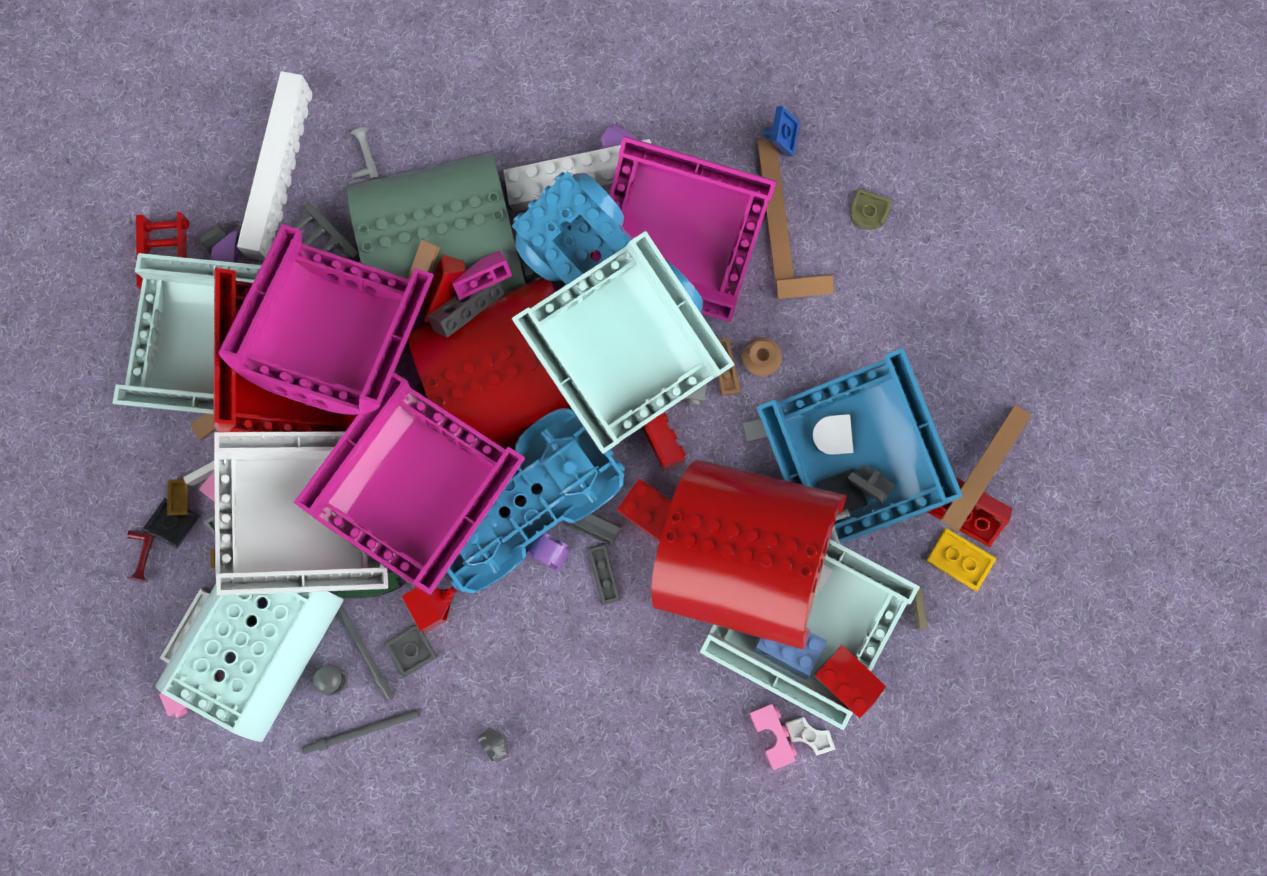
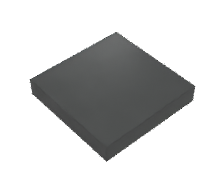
(410, 650)

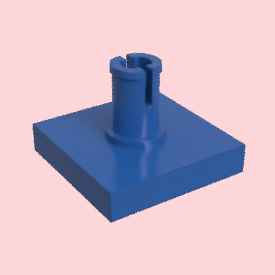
(784, 131)

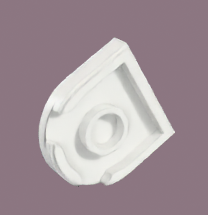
(834, 435)

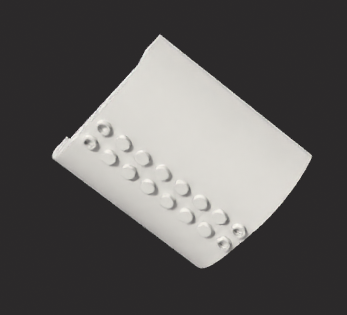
(262, 535)

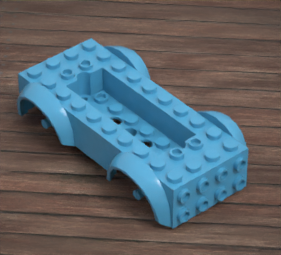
(571, 223)
(574, 485)

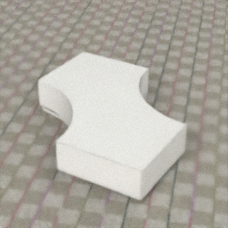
(818, 740)

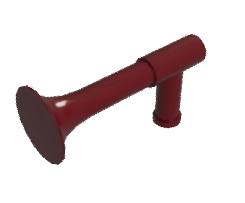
(147, 544)

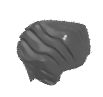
(494, 745)

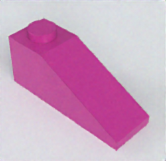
(482, 275)

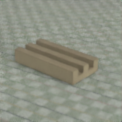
(919, 611)

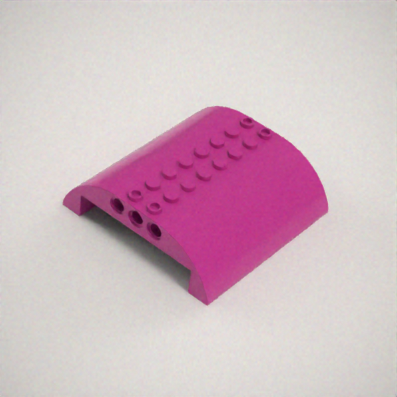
(696, 215)
(323, 327)
(409, 485)

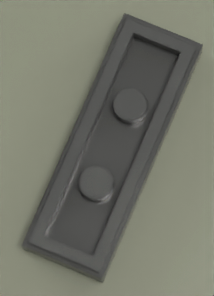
(604, 574)

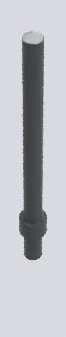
(380, 681)
(323, 743)

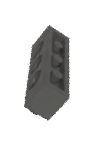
(457, 312)

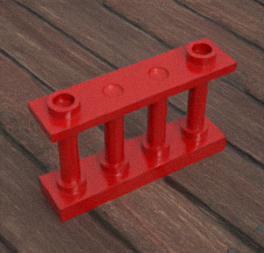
(145, 244)

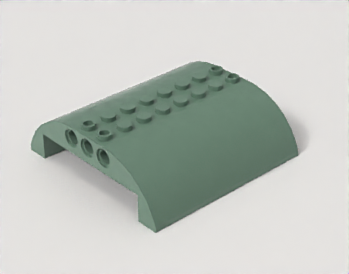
(446, 204)

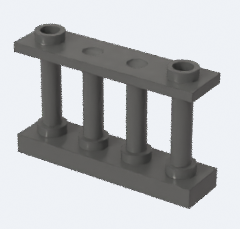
(325, 227)

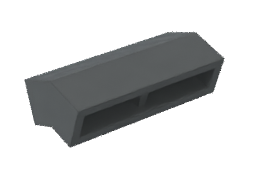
(597, 528)

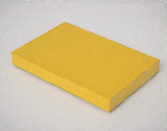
(961, 559)

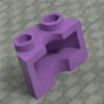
(613, 136)
(548, 551)

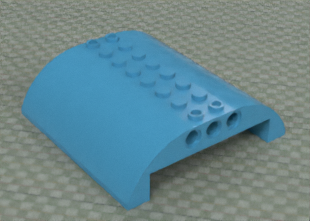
(888, 435)

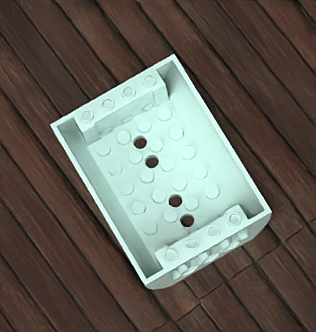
(266, 661)

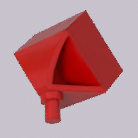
(429, 609)

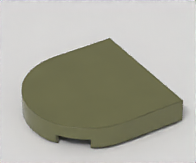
(869, 210)

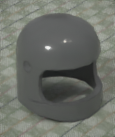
(328, 679)

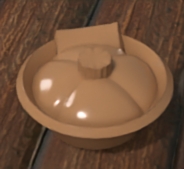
(761, 356)

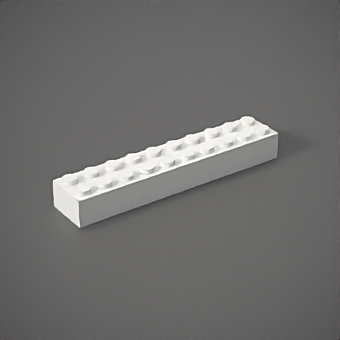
(275, 166)

